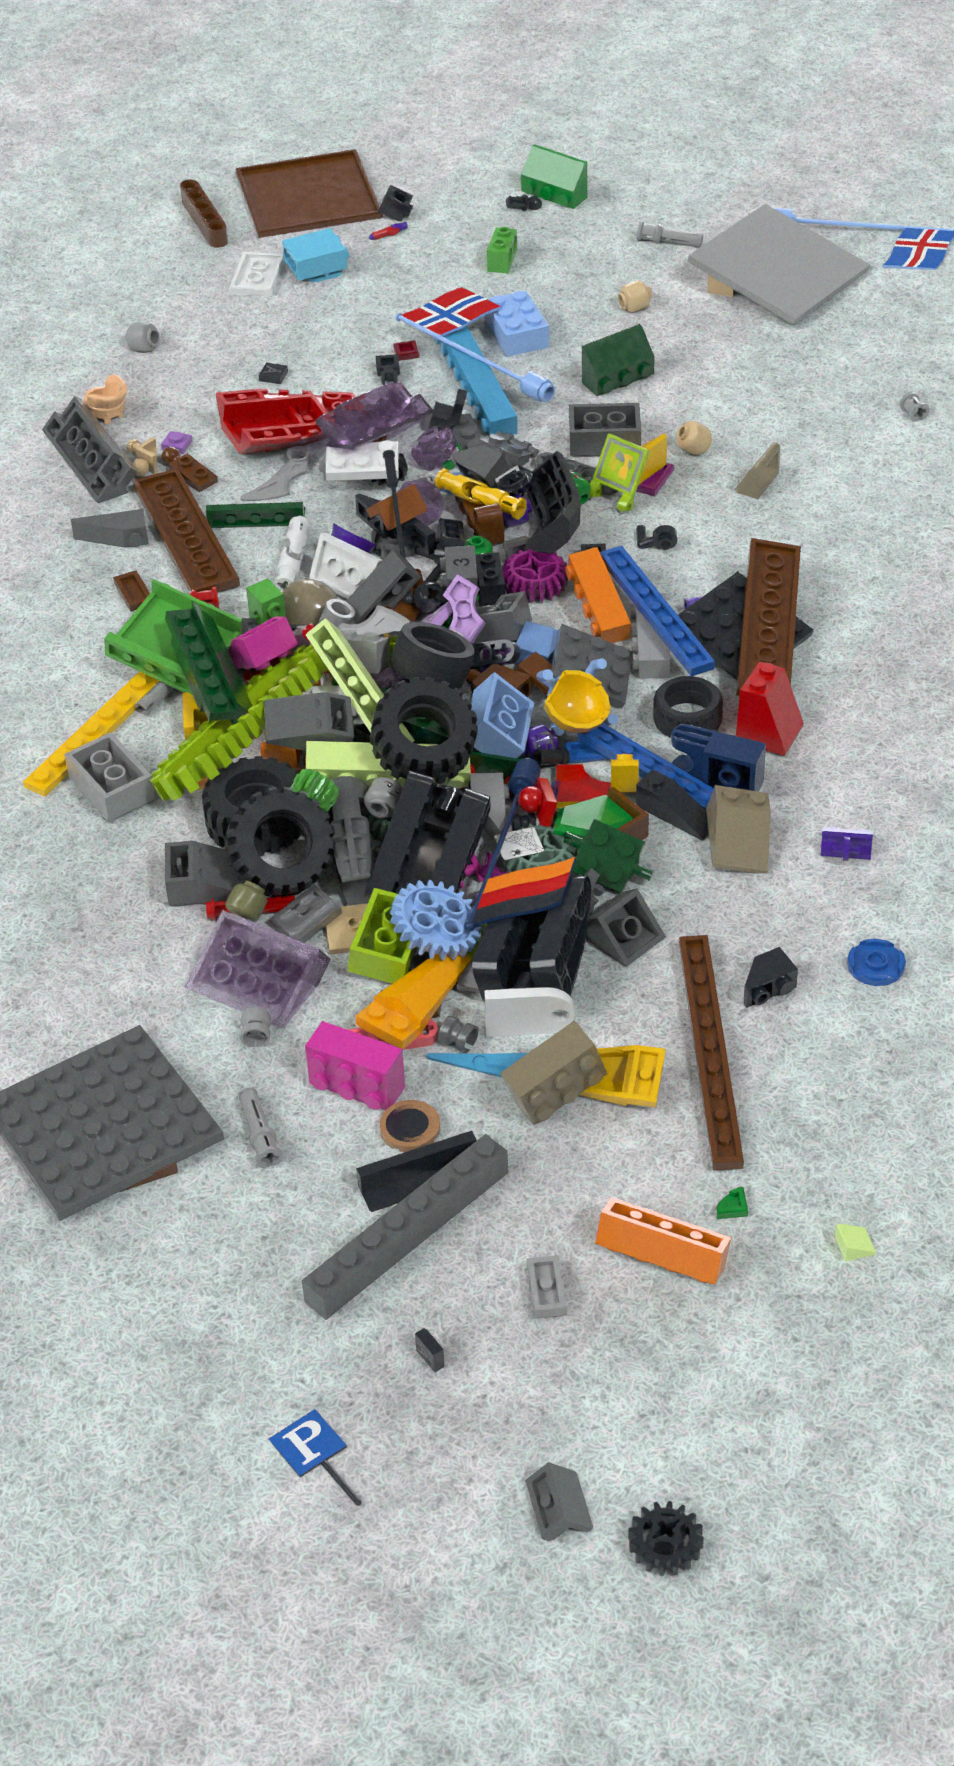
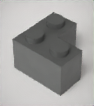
(504, 618)

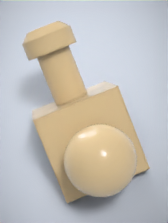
(146, 456)

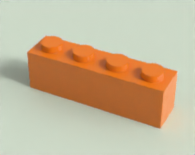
(598, 596)
(663, 1241)

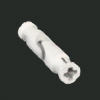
(290, 557)

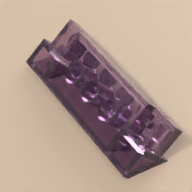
(372, 416)

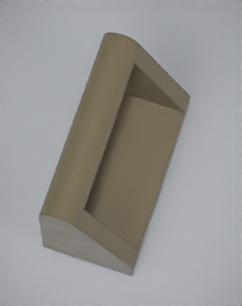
(761, 474)

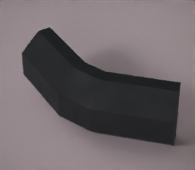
(554, 503)

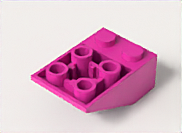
(262, 644)

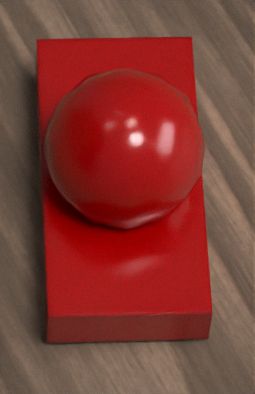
(539, 801)

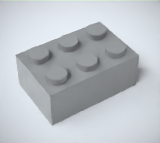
(110, 776)

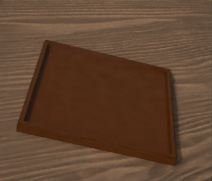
(308, 193)

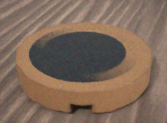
(409, 1125)

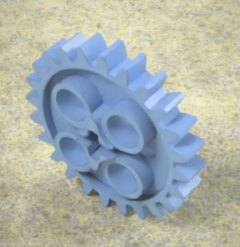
(434, 920)

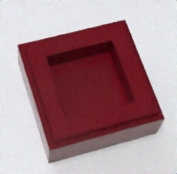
(406, 350)

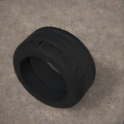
(687, 690)

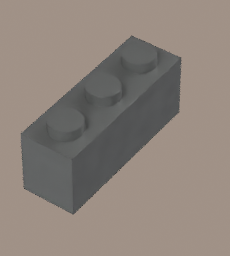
(383, 586)

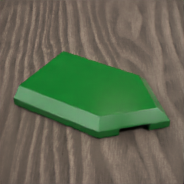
(579, 816)

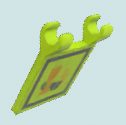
(619, 468)

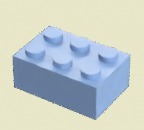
(518, 324)
(501, 717)

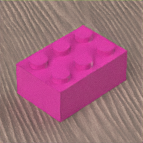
(355, 1066)

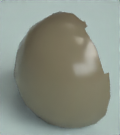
(306, 601)

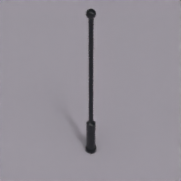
(388, 456)

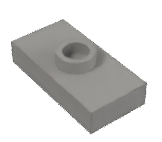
(546, 1286)

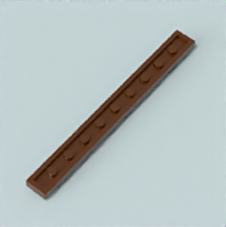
(711, 1054)

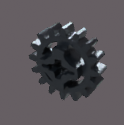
(665, 1538)

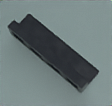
(396, 1177)

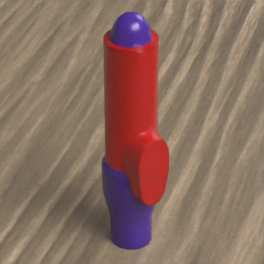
(391, 230)

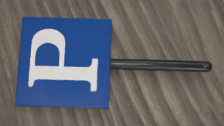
(310, 1444)

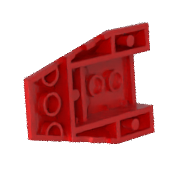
(274, 420)

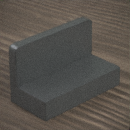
(558, 1501)

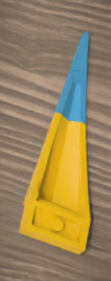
(631, 1078)

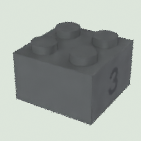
(459, 561)

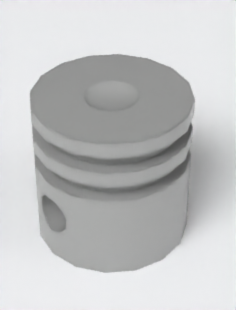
(337, 612)

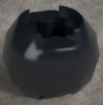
(425, 604)

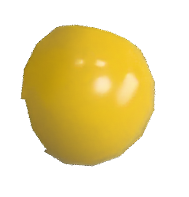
(577, 702)

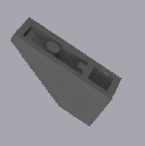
(112, 529)

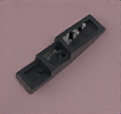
(413, 530)

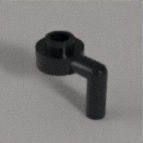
(663, 537)

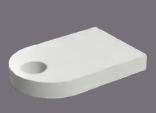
(527, 1011)

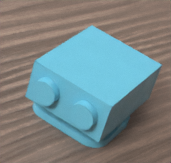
(315, 255)

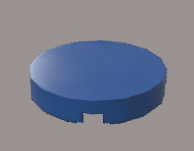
(876, 970)

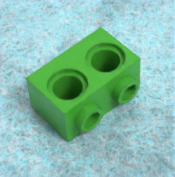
(502, 250)

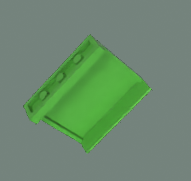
(146, 638)

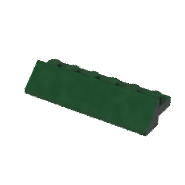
(207, 664)

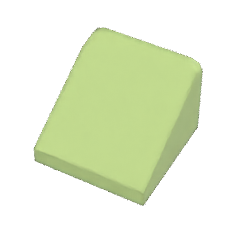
(853, 1242)

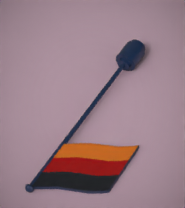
(526, 889)

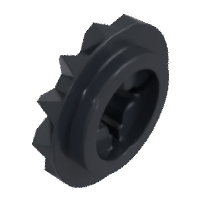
(516, 482)

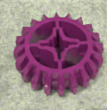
(536, 574)

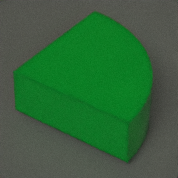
(733, 1205)

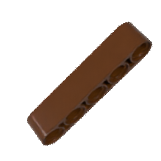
(204, 213)

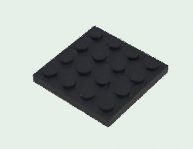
(718, 622)

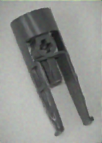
(352, 838)

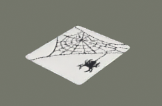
(520, 843)

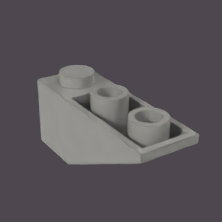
(493, 786)

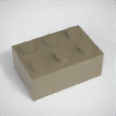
(554, 1073)

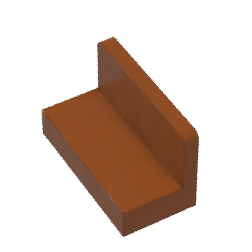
(409, 504)

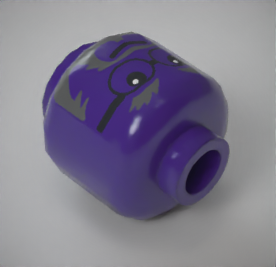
(539, 737)

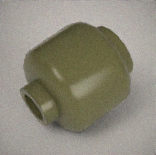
(246, 901)

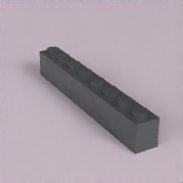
(405, 1226)

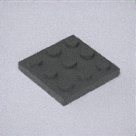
(577, 649)

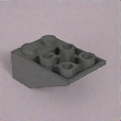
(308, 718)
(197, 873)

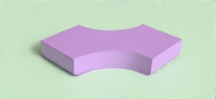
(462, 598)

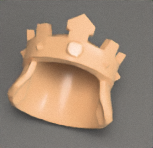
(107, 400)

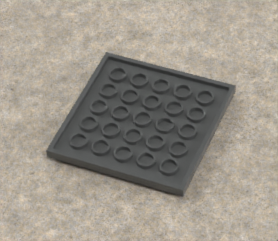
(103, 1121)

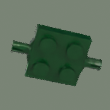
(610, 854)

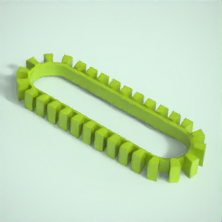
(220, 740)

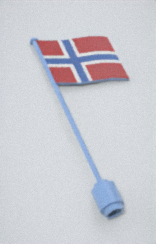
(457, 310)

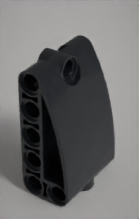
(429, 836)
(536, 947)

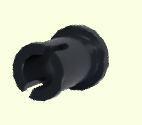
(552, 756)

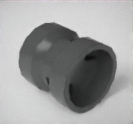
(456, 1033)

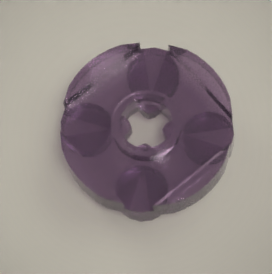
(431, 457)
(431, 496)

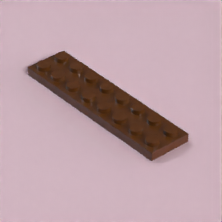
(185, 532)
(769, 607)

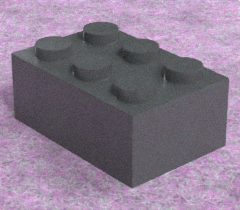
(592, 423)

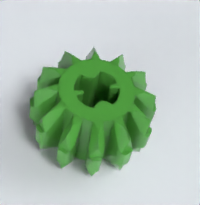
(317, 787)

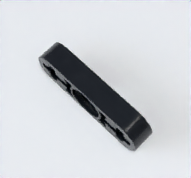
(494, 657)

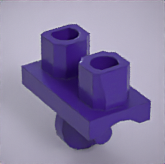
(846, 843)

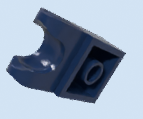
(719, 757)

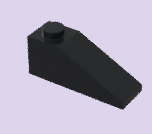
(672, 804)

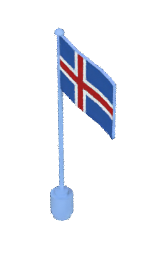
(914, 247)

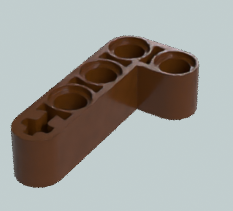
(483, 519)

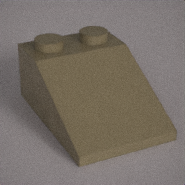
(739, 829)

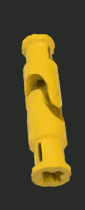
(464, 486)

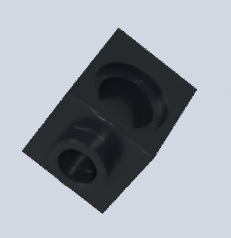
(396, 203)

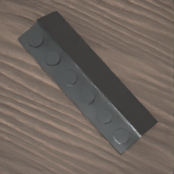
(90, 451)

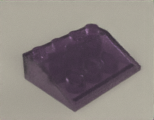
(257, 968)

